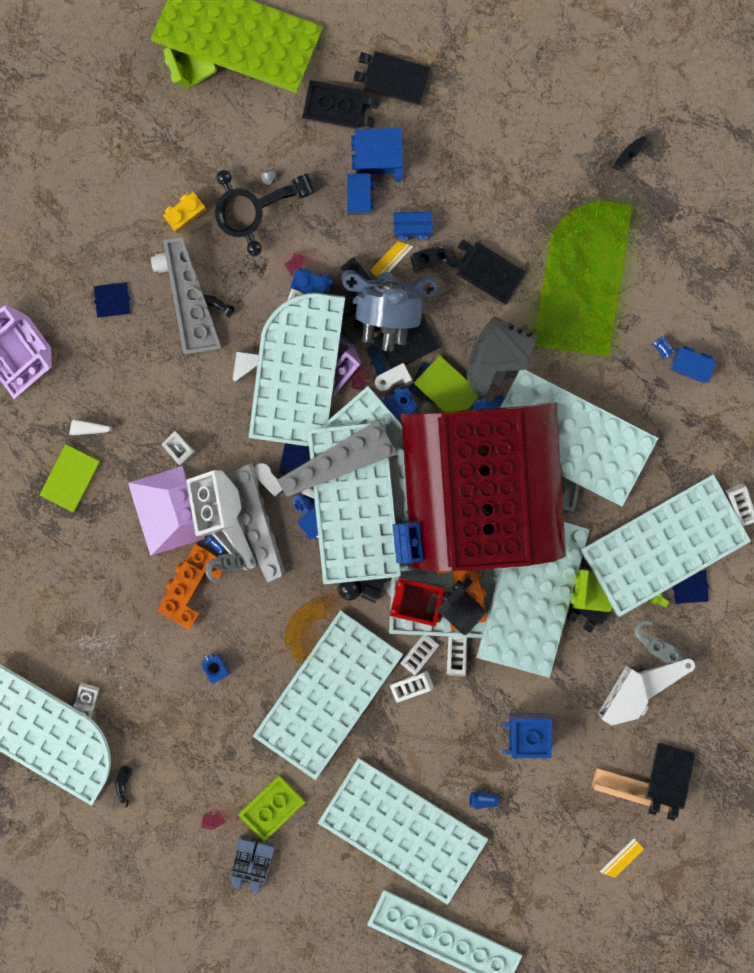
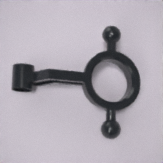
(302, 187)

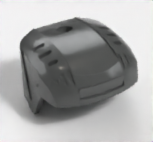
(498, 349)

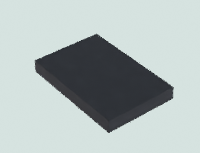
(419, 343)

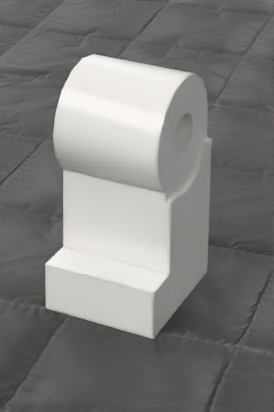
(392, 378)
(265, 476)

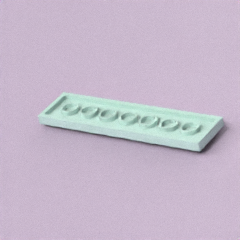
(440, 937)

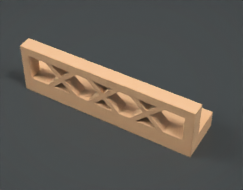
(622, 787)

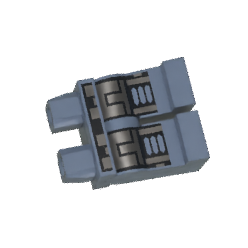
(248, 869)

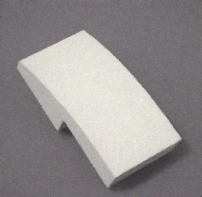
(86, 699)

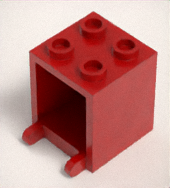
(412, 599)

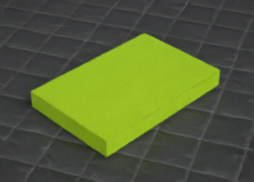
(446, 387)
(69, 478)
(271, 808)

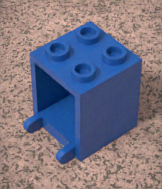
(378, 152)
(529, 735)

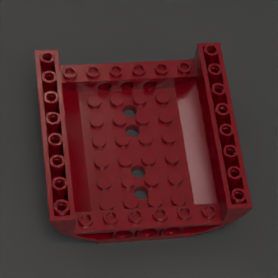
(449, 491)

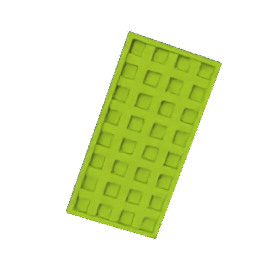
(241, 38)

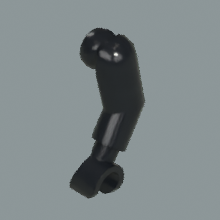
(227, 309)
(120, 782)

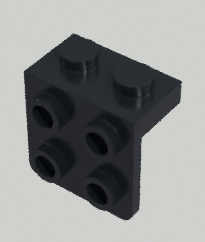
(461, 608)

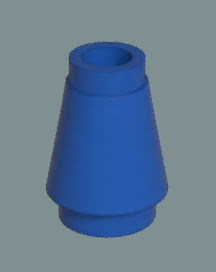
(482, 800)

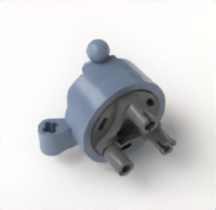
(388, 305)

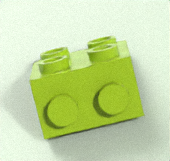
(187, 69)
(589, 593)

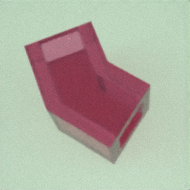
(295, 263)
(359, 378)
(212, 821)

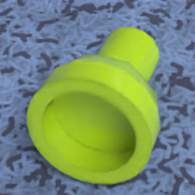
(659, 599)

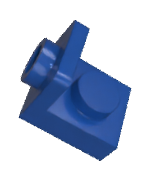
(303, 503)

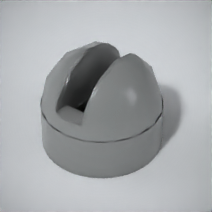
(269, 177)

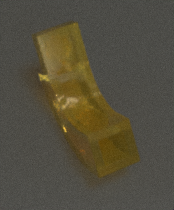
(301, 617)

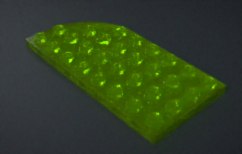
(583, 279)

